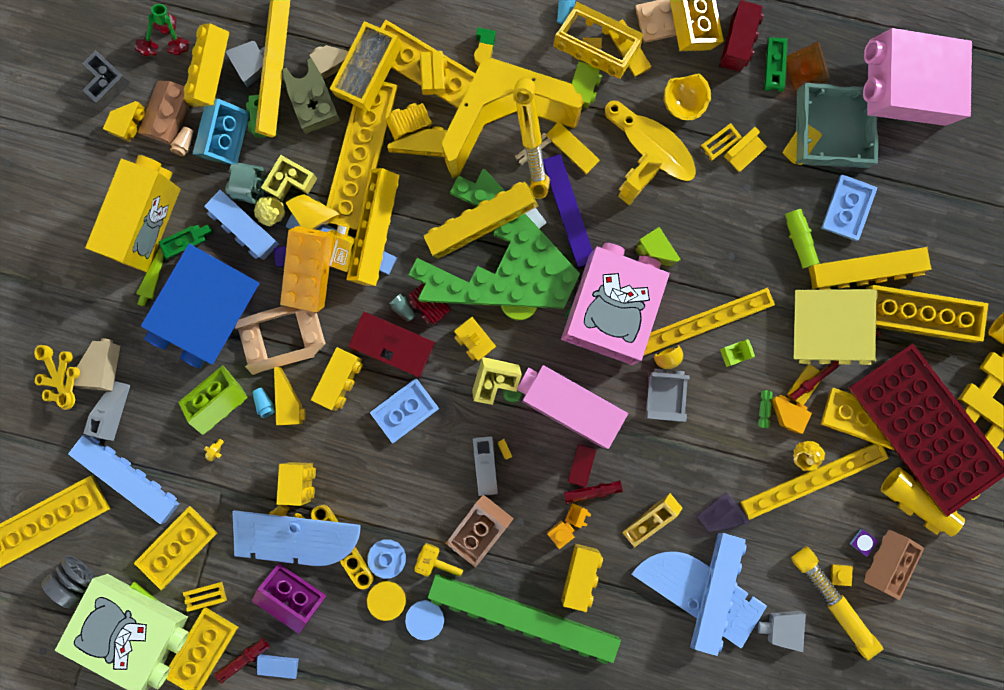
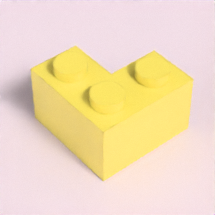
(288, 174)
(494, 375)

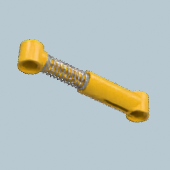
(531, 136)
(864, 641)

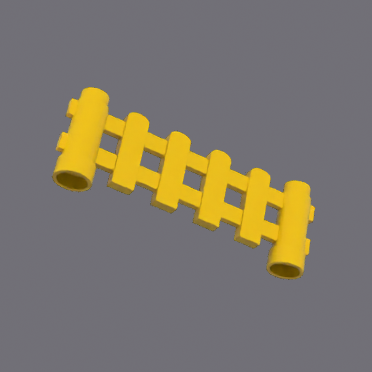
(979, 402)

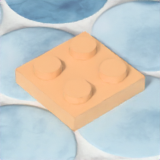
(655, 20)

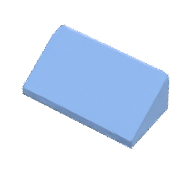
(277, 666)

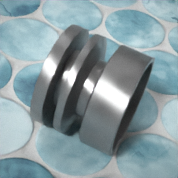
(68, 582)

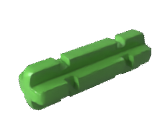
(765, 409)

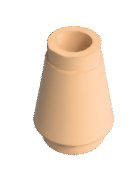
(182, 142)

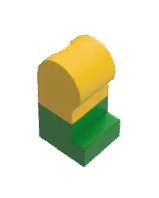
(486, 45)

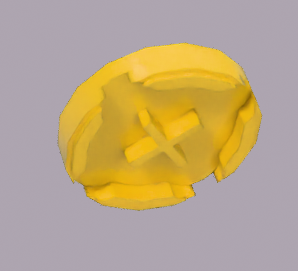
(386, 600)

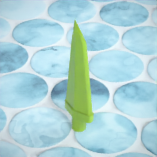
(150, 280)

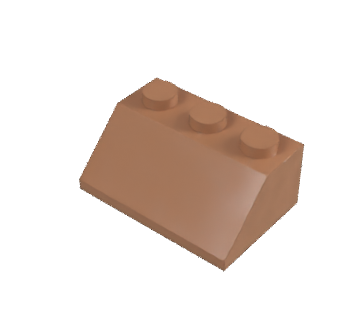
(164, 112)
(893, 564)

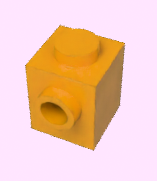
(561, 534)

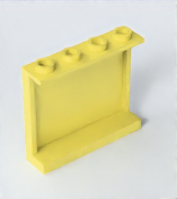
(835, 326)

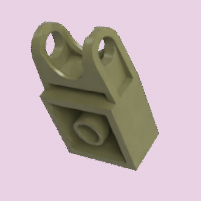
(309, 92)

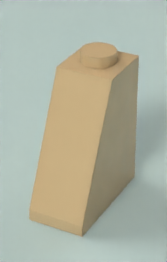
(98, 366)

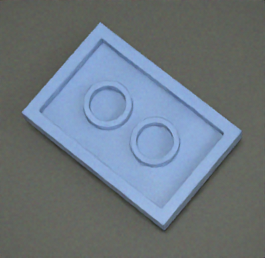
(849, 208)
(404, 410)

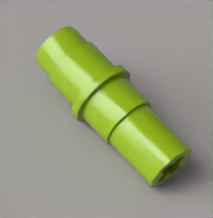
(801, 238)

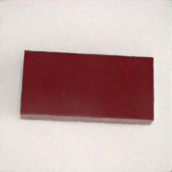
(582, 466)

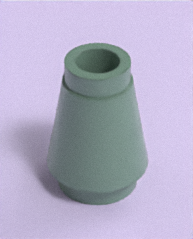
(402, 308)

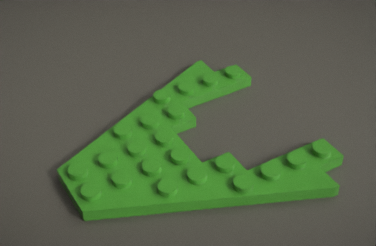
(528, 275)

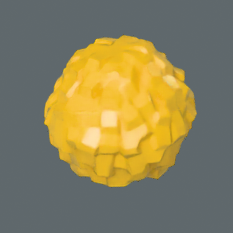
(808, 455)

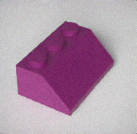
(288, 598)

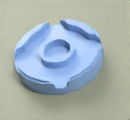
(386, 558)
(424, 620)

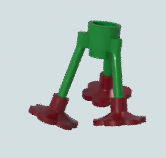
(164, 23)

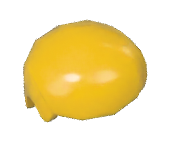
(669, 358)

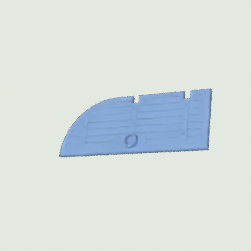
(291, 537)
(683, 581)

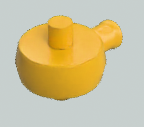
(213, 451)

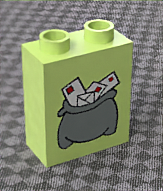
(123, 634)

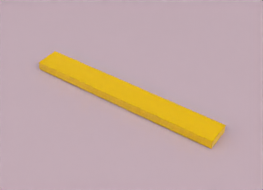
(272, 68)
(709, 320)
(813, 480)

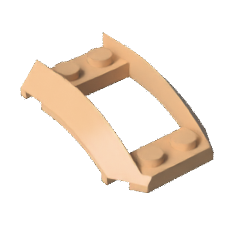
(254, 345)

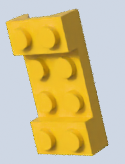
(640, 177)

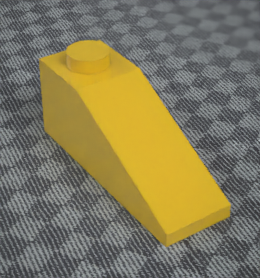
(422, 143)
(287, 404)
(653, 520)

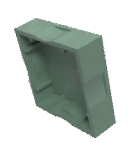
(842, 119)

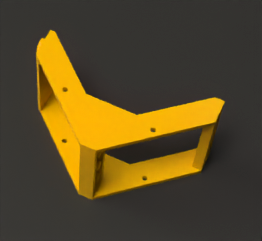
(492, 99)

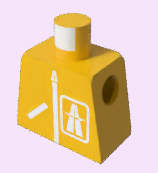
(341, 247)

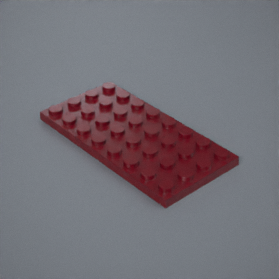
(929, 430)

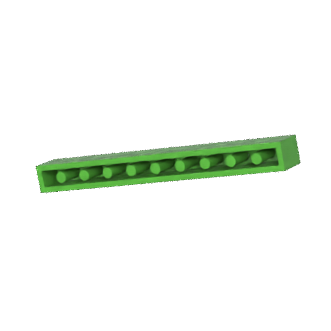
(524, 618)

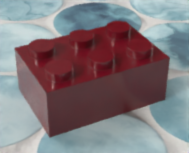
(741, 36)

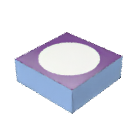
(863, 542)

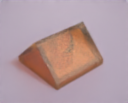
(807, 66)

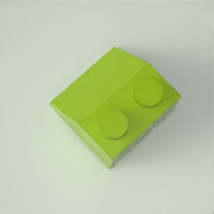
(657, 247)

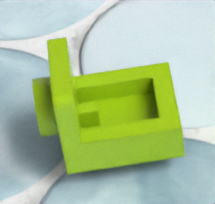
(737, 352)

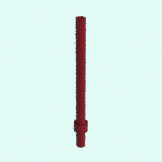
(808, 385)

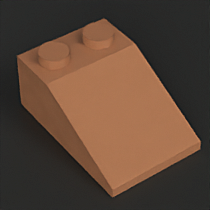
(479, 530)

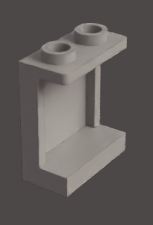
(666, 395)

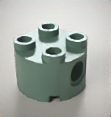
(245, 182)

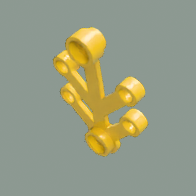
(65, 398)

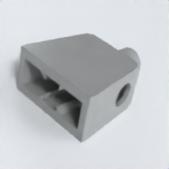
(247, 61)
(785, 629)

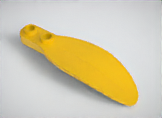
(650, 135)

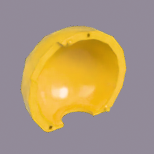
(687, 96)

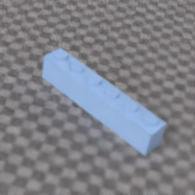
(124, 478)
(718, 593)

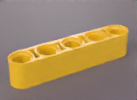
(362, 567)

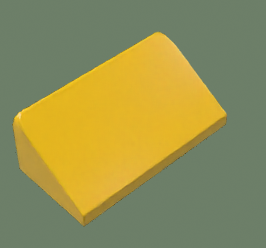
(791, 149)

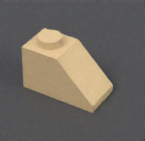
(328, 59)

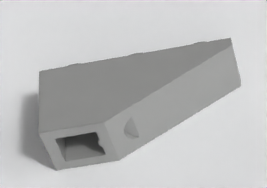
(107, 413)
(485, 465)

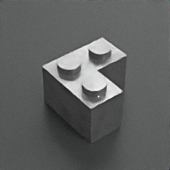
(107, 83)

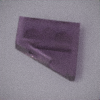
(722, 514)

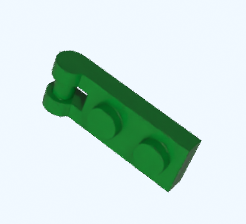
(775, 63)

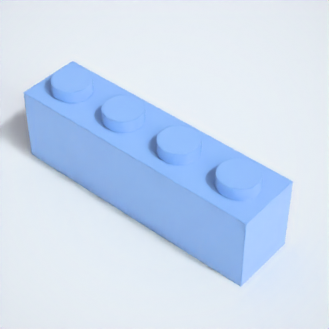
(242, 225)

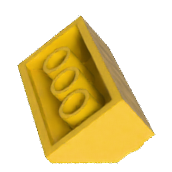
(205, 65)

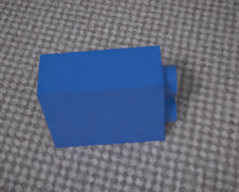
(198, 307)

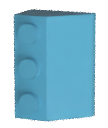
(221, 132)

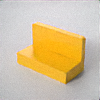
(745, 150)

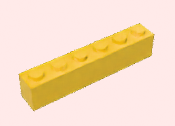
(480, 220)
(373, 227)
(870, 268)

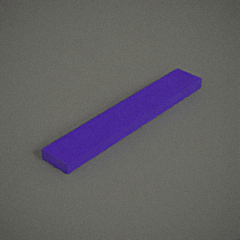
(568, 209)

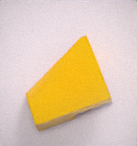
(310, 212)

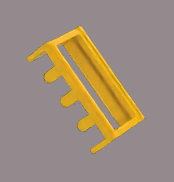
(590, 54)

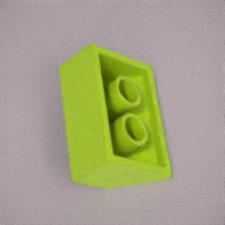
(212, 400)

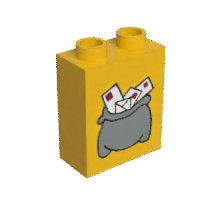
(134, 213)

